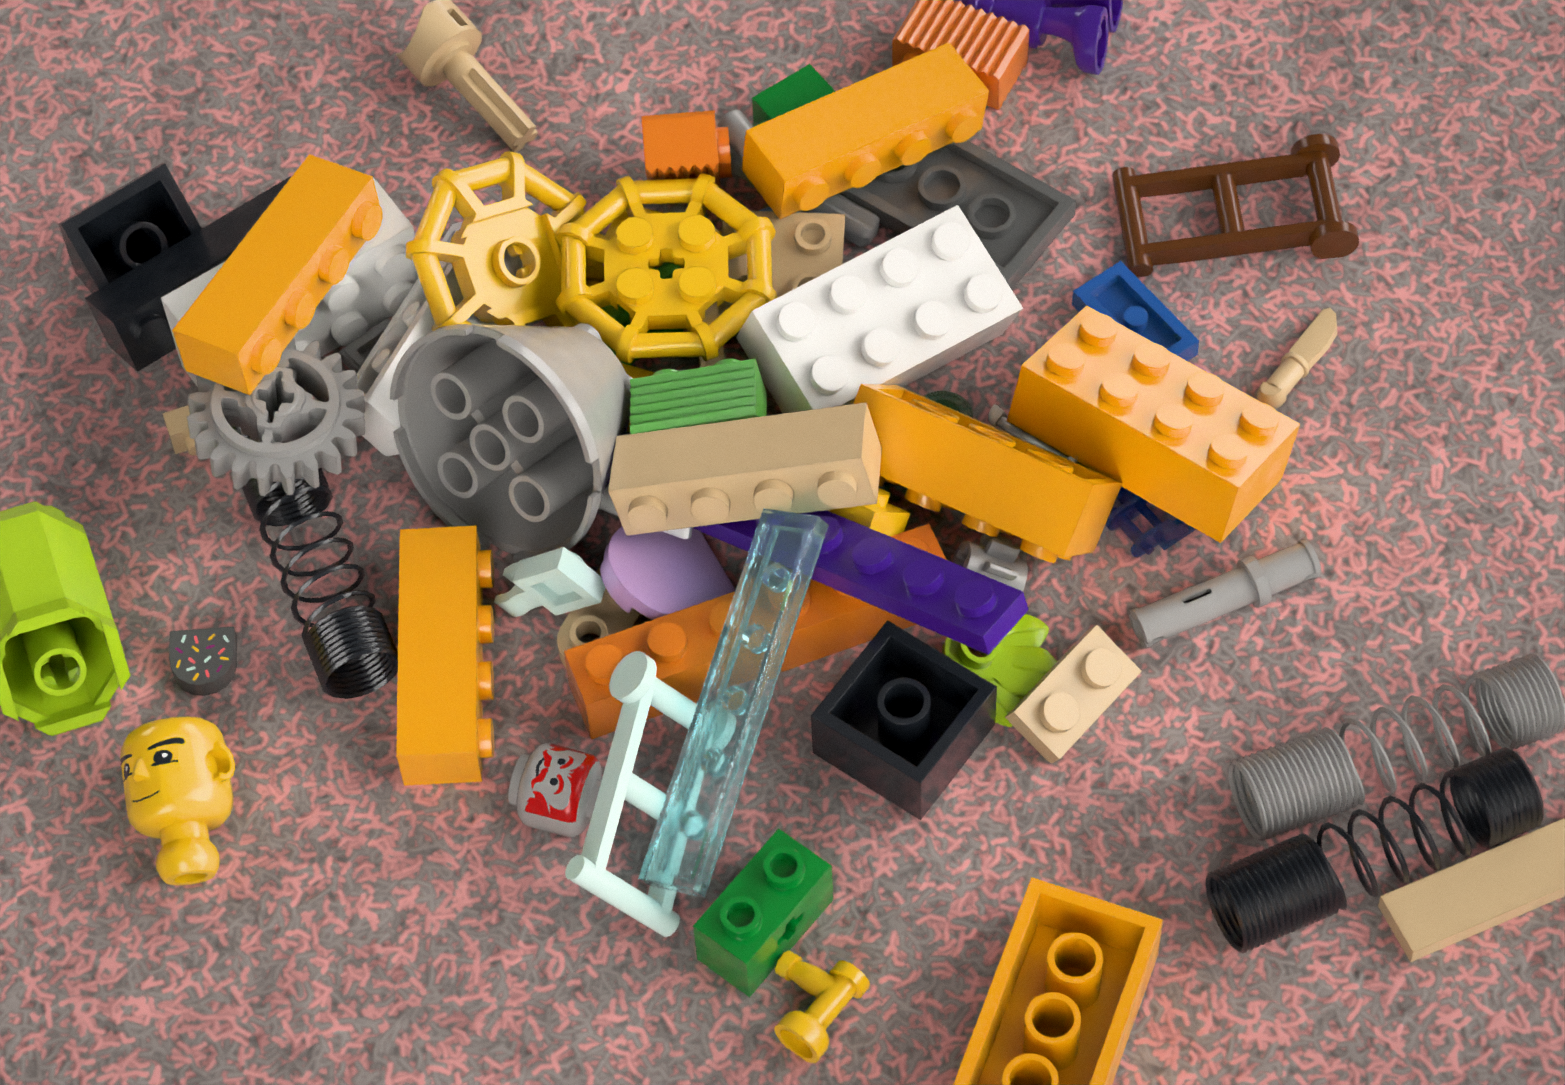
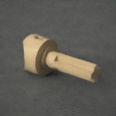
(445, 50)

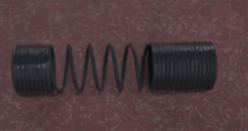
(347, 646)
(1297, 886)

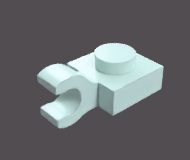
(551, 580)

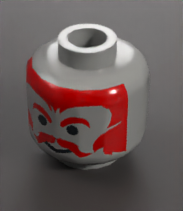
(556, 789)

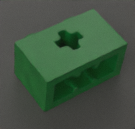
(763, 912)

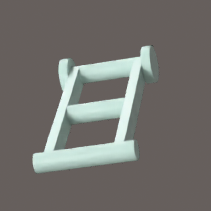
(637, 688)

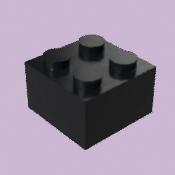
(903, 719)

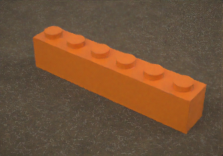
(688, 638)

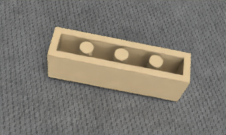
(745, 465)

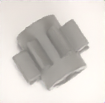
(995, 559)

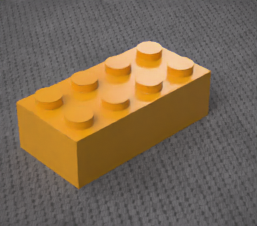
(1153, 422)
(988, 475)
(1062, 992)

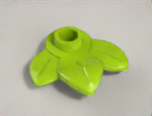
(1012, 665)

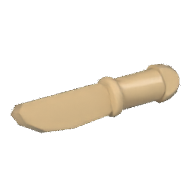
(1300, 359)

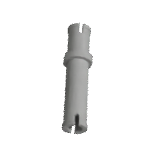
(1248, 584)

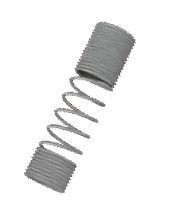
(1317, 775)

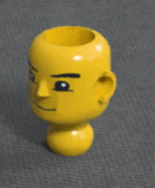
(178, 792)

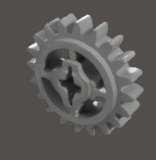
(285, 425)

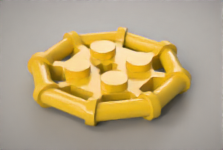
(484, 236)
(665, 238)

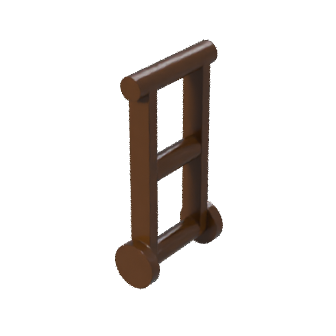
(1309, 157)

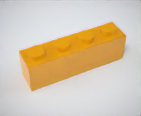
(864, 130)
(278, 274)
(442, 656)

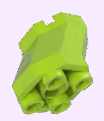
(55, 623)

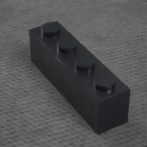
(132, 306)

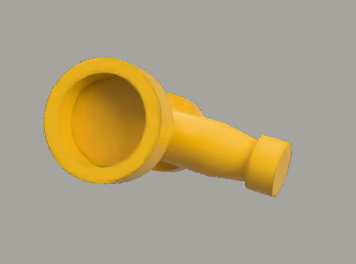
(806, 1031)

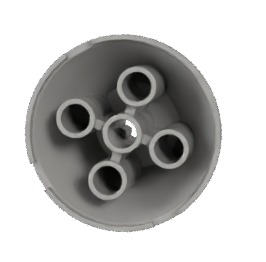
(512, 429)

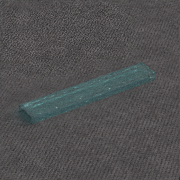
(733, 702)

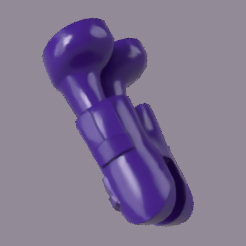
(1076, 21)

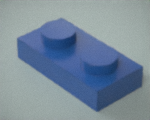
(1133, 305)

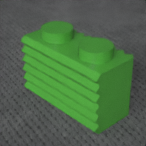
(697, 396)

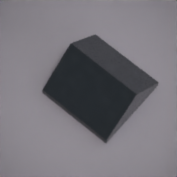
(127, 228)

